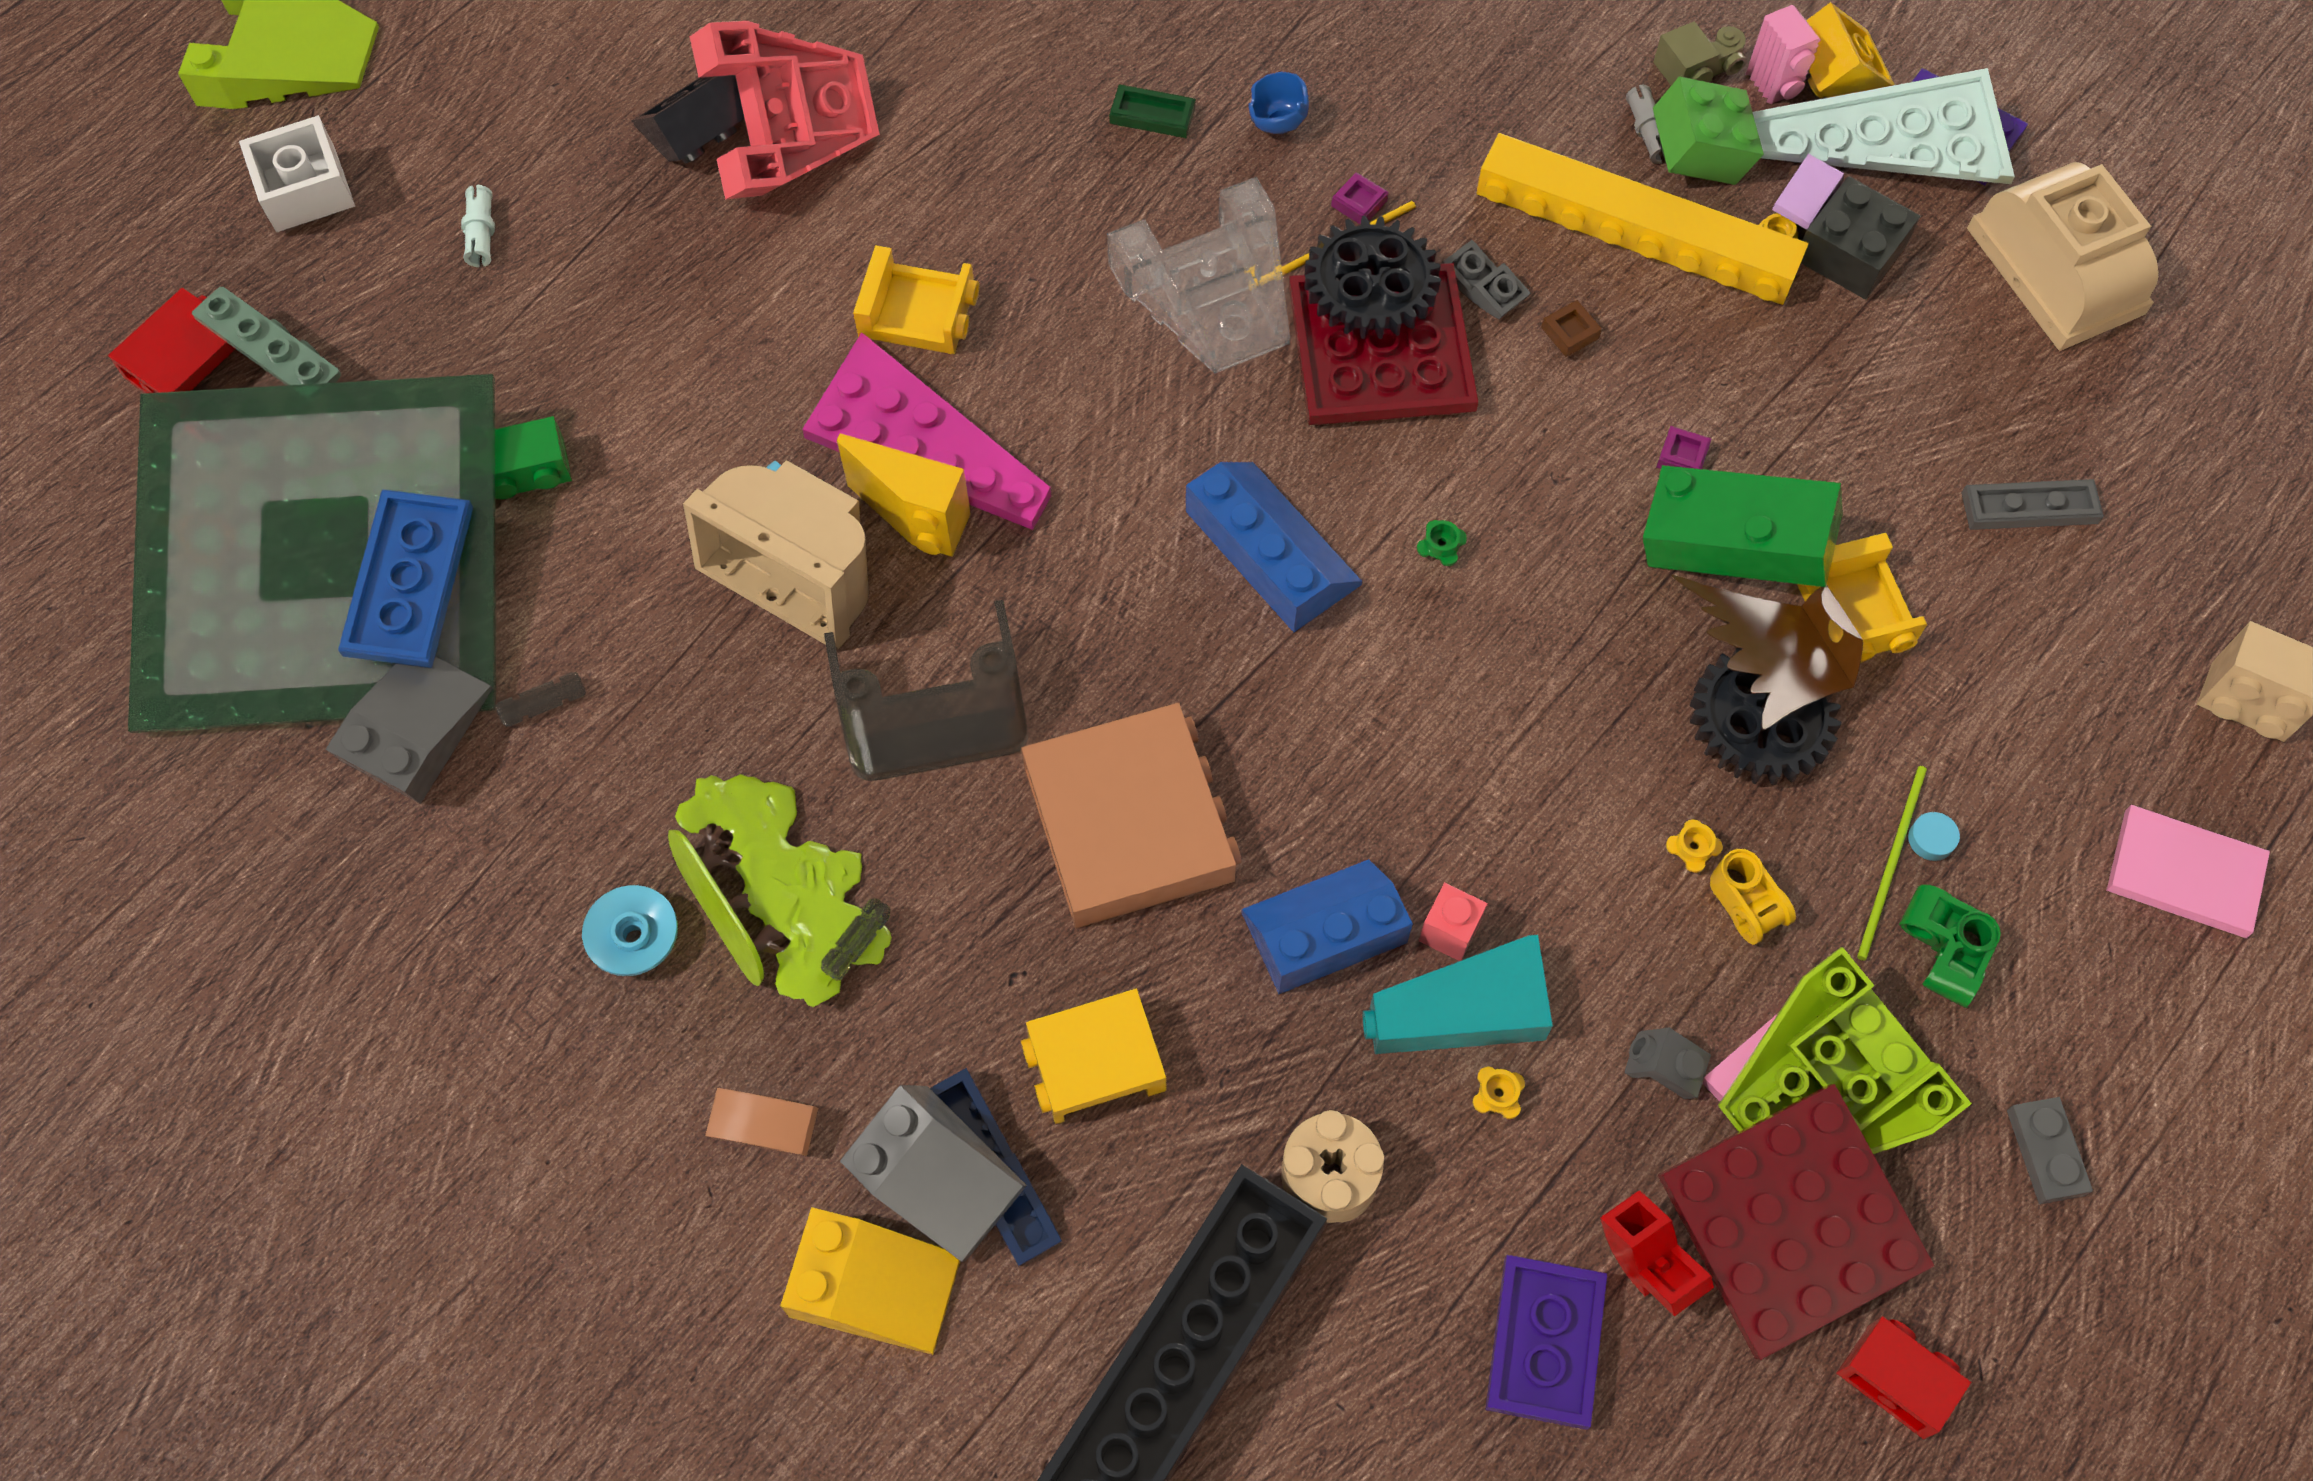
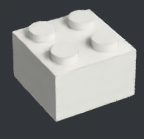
(296, 174)

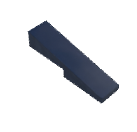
(1026, 1223)

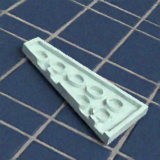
(1917, 128)

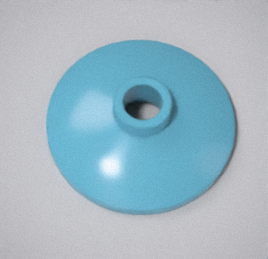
(616, 916)

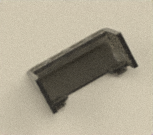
(933, 724)

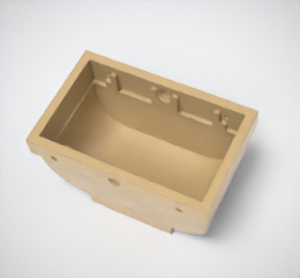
(2071, 251)
(783, 540)

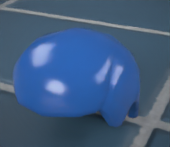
(1279, 102)

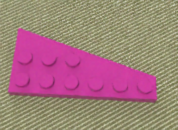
(891, 407)

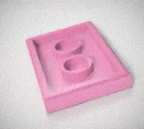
(2188, 871)

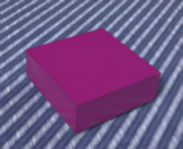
(1359, 198)
(1683, 449)

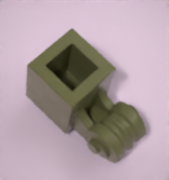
(1691, 55)

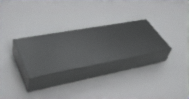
(2032, 504)

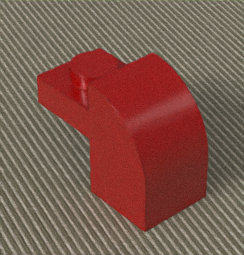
(1650, 1255)

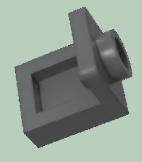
(1668, 1060)

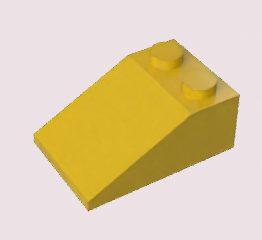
(912, 493)
(870, 1282)

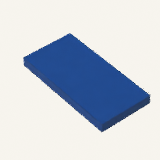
(406, 578)

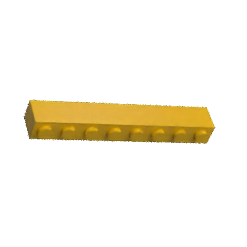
(1641, 218)

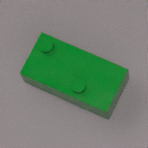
(1743, 525)

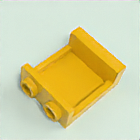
(914, 304)
(1870, 597)
(1093, 1054)

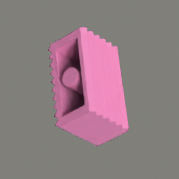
(1782, 54)

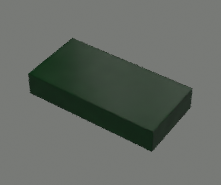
(1152, 111)

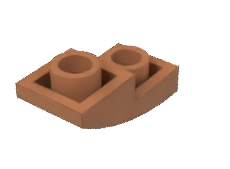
(762, 1121)

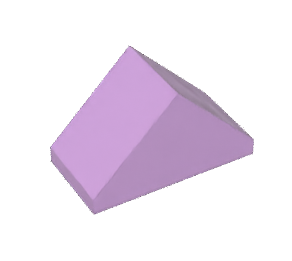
(1808, 191)

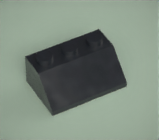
(693, 117)

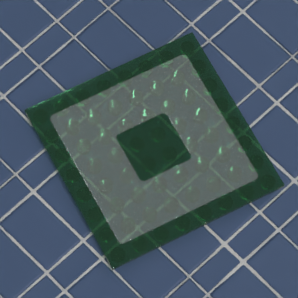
(260, 529)

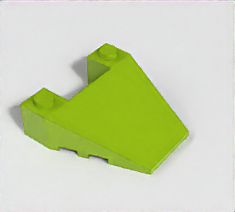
(281, 52)

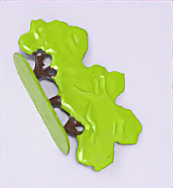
(787, 886)

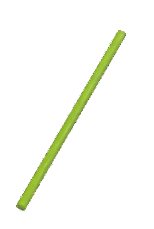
(1891, 864)

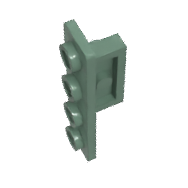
(264, 340)

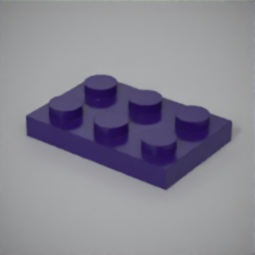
(1546, 1342)

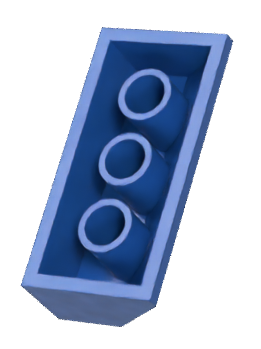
(1269, 542)

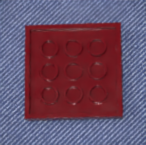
(1389, 377)
(1795, 1221)

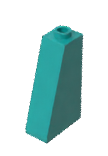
(1466, 1004)

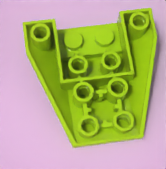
(1846, 1037)

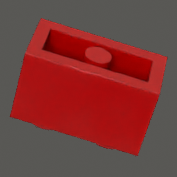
(1904, 1376)

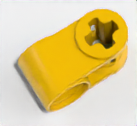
(1751, 899)

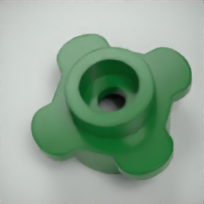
(1446, 532)

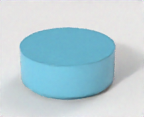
(1934, 836)

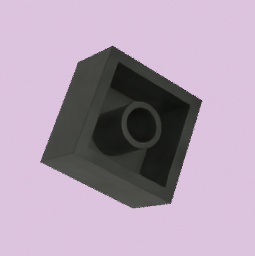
(1858, 237)

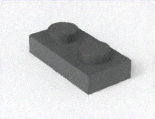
(2049, 1150)

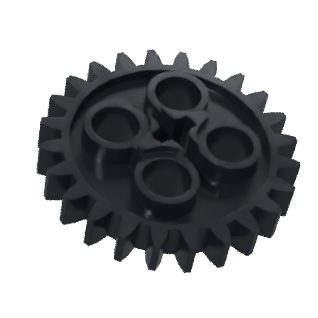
(1380, 265)
(1723, 704)

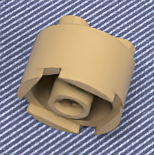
(1331, 1140)

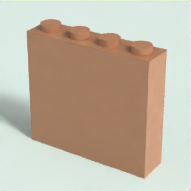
(1130, 814)

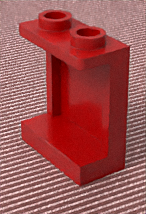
(170, 348)

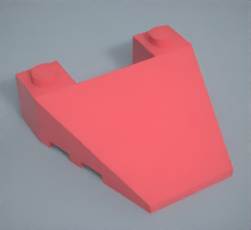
(796, 99)

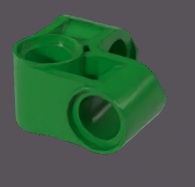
(1940, 922)

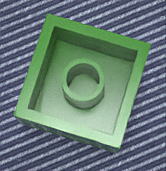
(1707, 131)

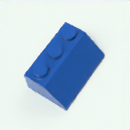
(1328, 925)

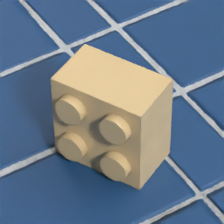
(2262, 682)

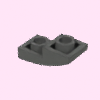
(1486, 285)

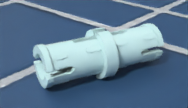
(478, 226)

